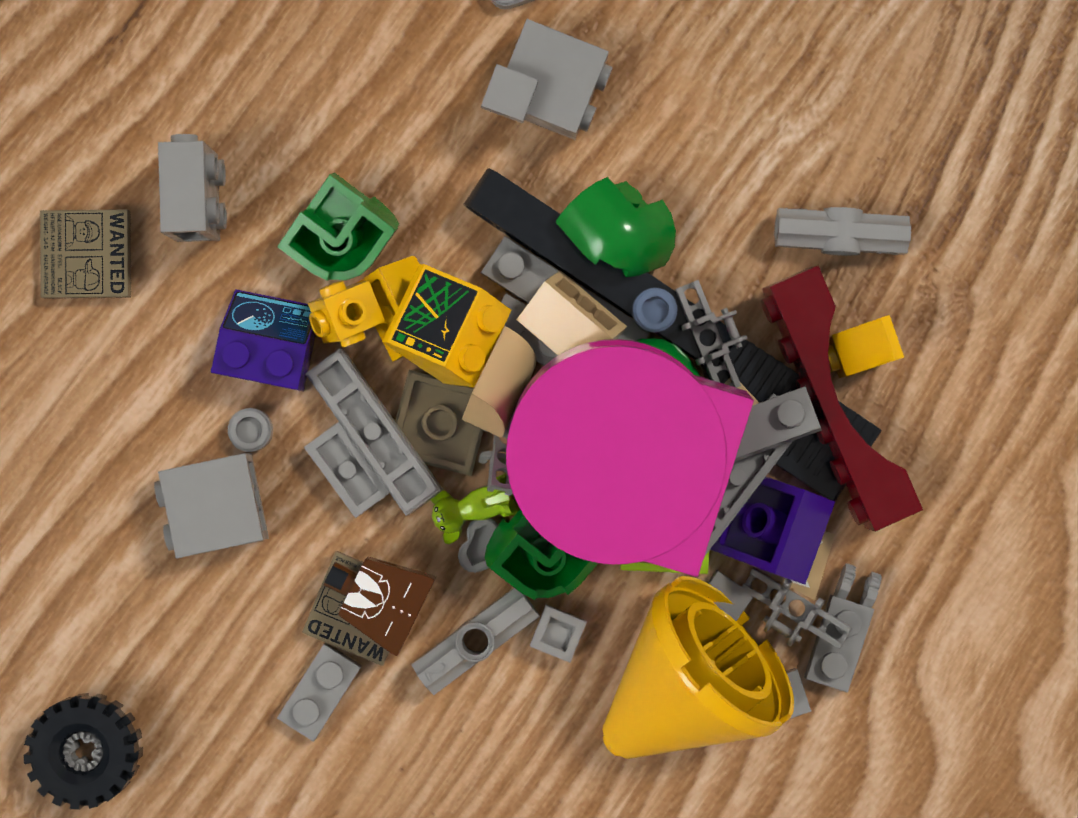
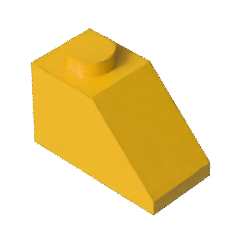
(864, 347)

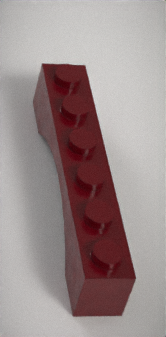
(804, 316)

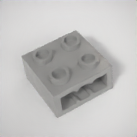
(566, 76)
(190, 190)
(211, 505)

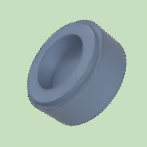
(654, 310)

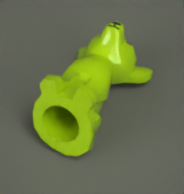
(479, 504)

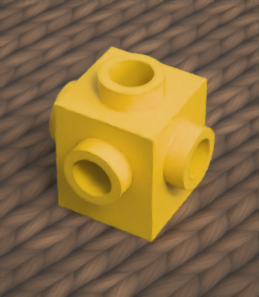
(344, 312)

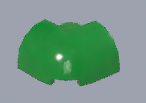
(620, 227)
(339, 231)
(532, 562)

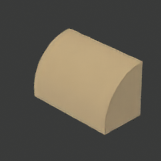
(568, 316)
(501, 383)

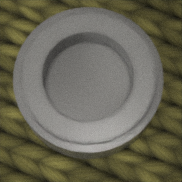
(250, 430)

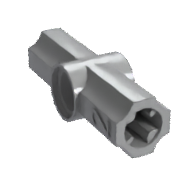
(842, 231)
(453, 658)

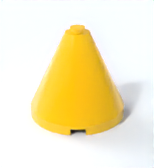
(695, 678)

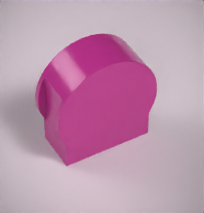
(624, 454)

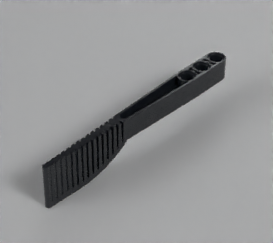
(534, 227)

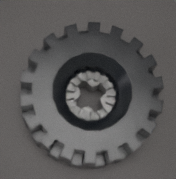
(75, 778)

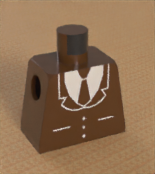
(381, 599)

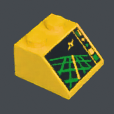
(446, 326)

